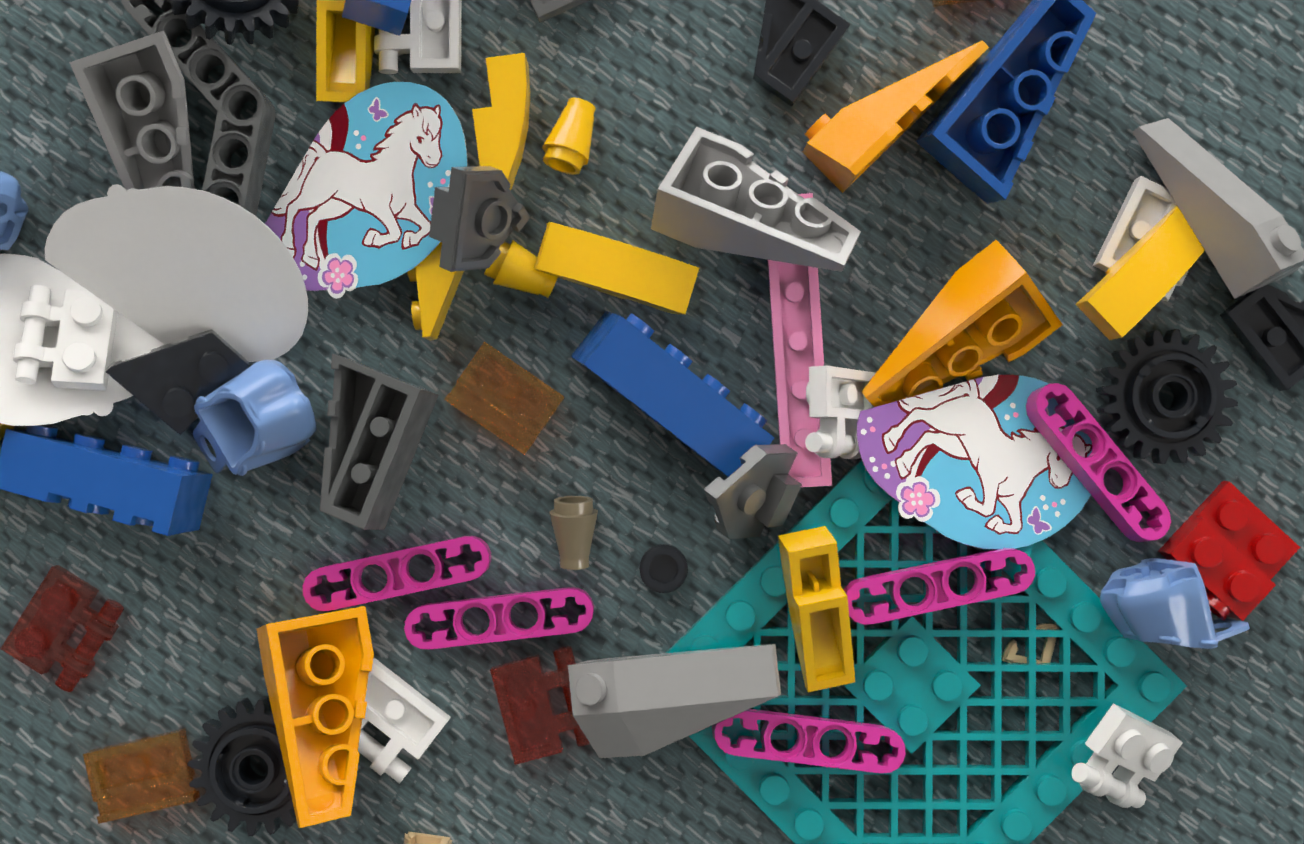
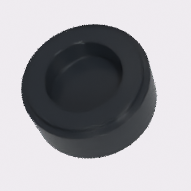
(663, 568)

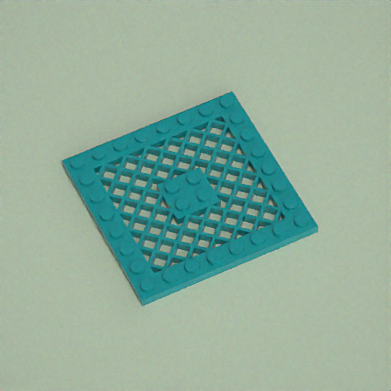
(918, 685)

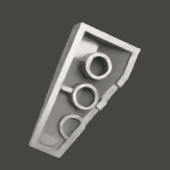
(140, 111)
(734, 206)
(1232, 222)
(656, 699)

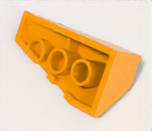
(867, 128)
(977, 316)
(317, 696)

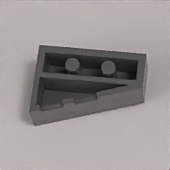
(371, 442)

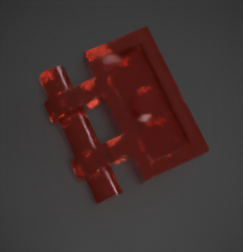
(50, 621)
(527, 706)

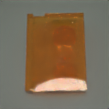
(504, 398)
(141, 775)

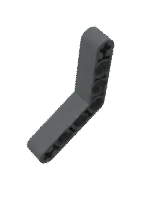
(227, 97)

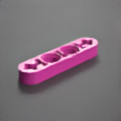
(1104, 456)
(398, 575)
(938, 591)
(500, 625)
(807, 746)

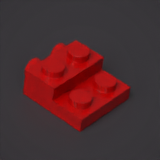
(1233, 549)

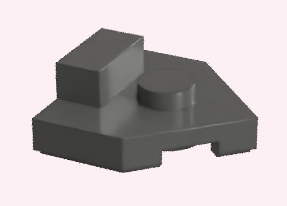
(474, 217)
(756, 493)

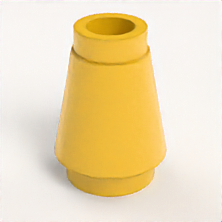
(570, 139)
(516, 270)

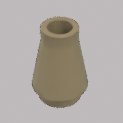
(574, 529)

